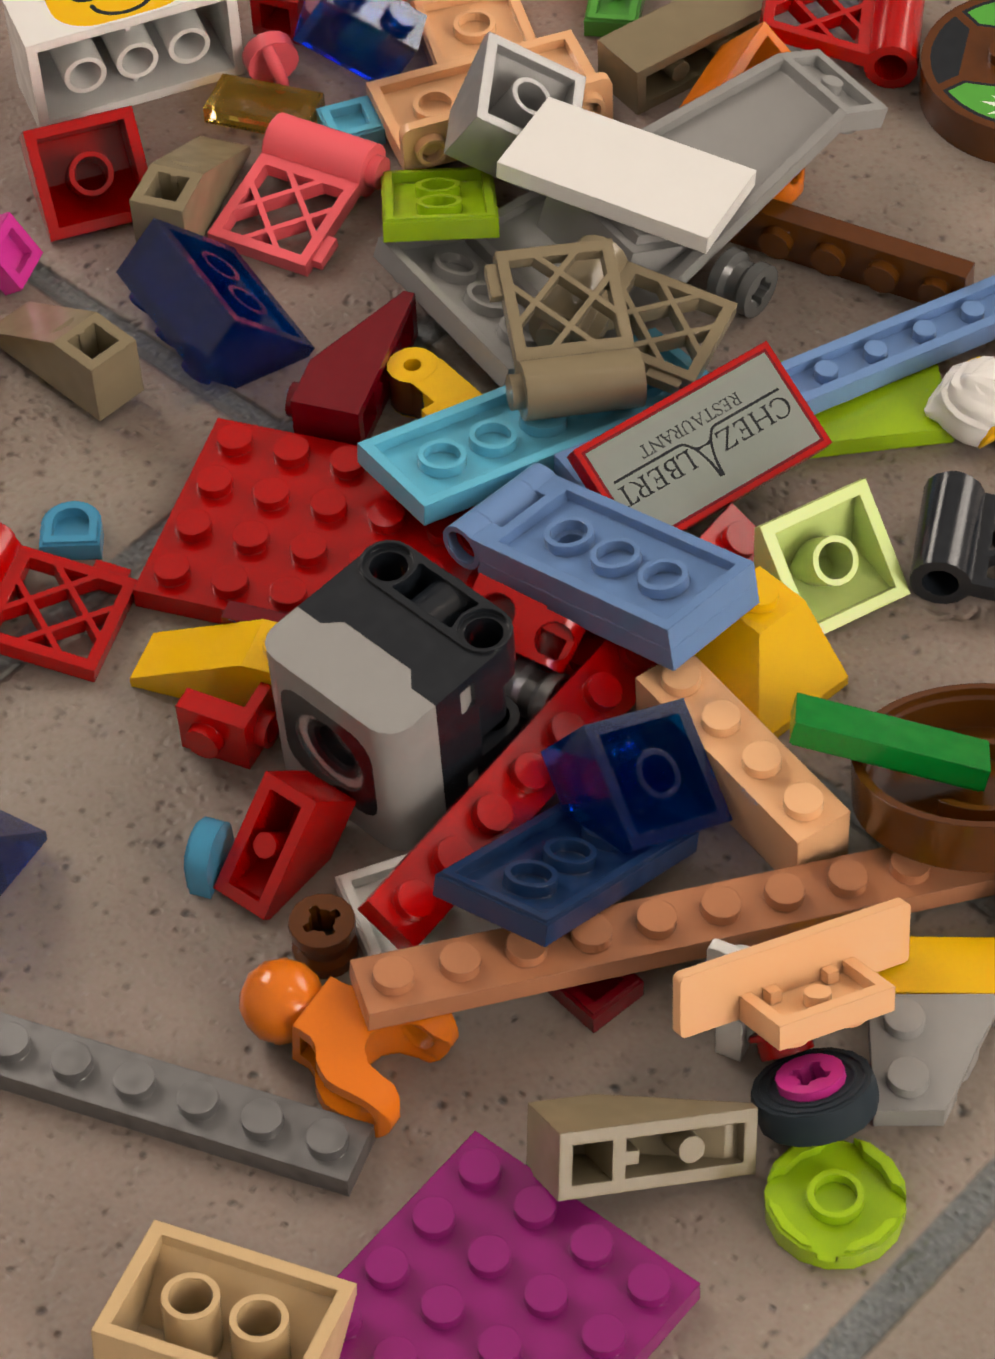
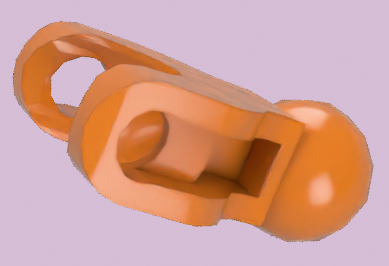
(329, 1036)

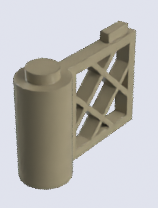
(674, 299)
(575, 375)

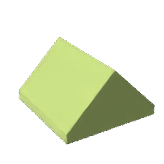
(833, 555)

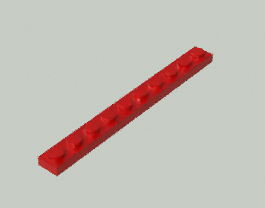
(518, 779)

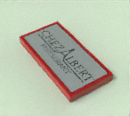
(705, 443)

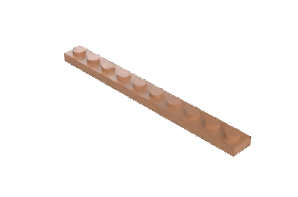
(646, 934)

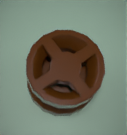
(321, 952)

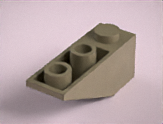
(188, 185)
(75, 354)

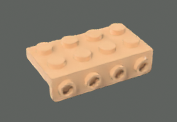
(419, 102)

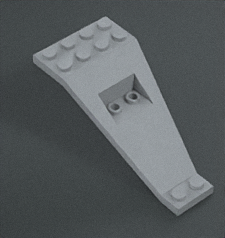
(762, 119)

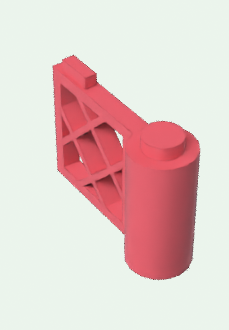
(320, 163)

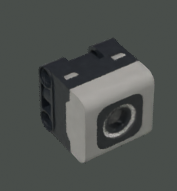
(394, 689)

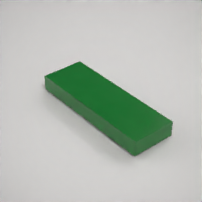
(890, 742)

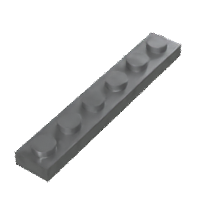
(183, 1105)

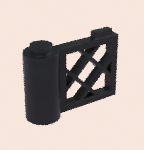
(954, 540)

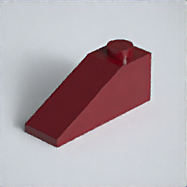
(348, 380)

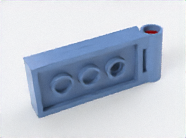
(605, 565)

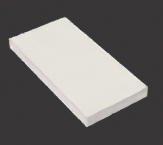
(626, 174)

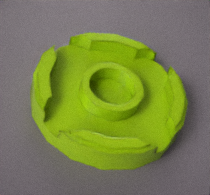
(835, 1203)

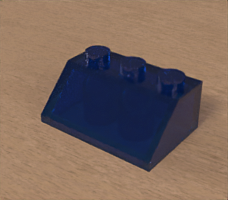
(210, 307)

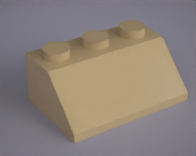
(220, 1302)

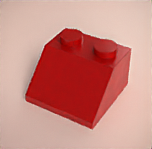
(85, 171)

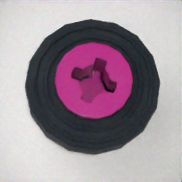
(815, 1097)

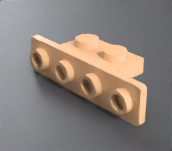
(800, 981)

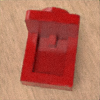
(225, 729)

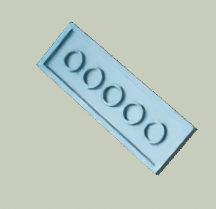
(478, 447)

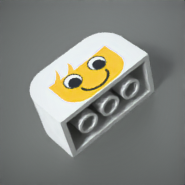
(118, 53)

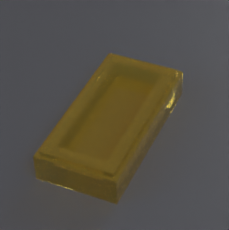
(253, 103)

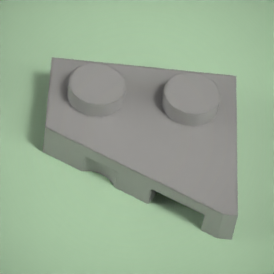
(926, 1054)

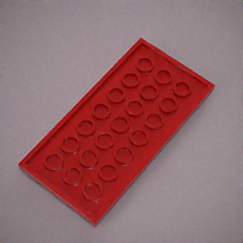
(277, 520)

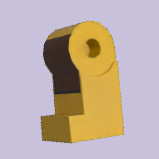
(424, 383)

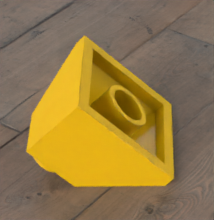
(775, 655)

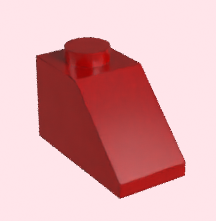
(283, 840)

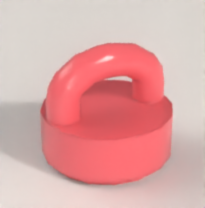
(270, 57)

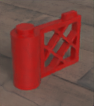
(882, 31)
(73, 580)

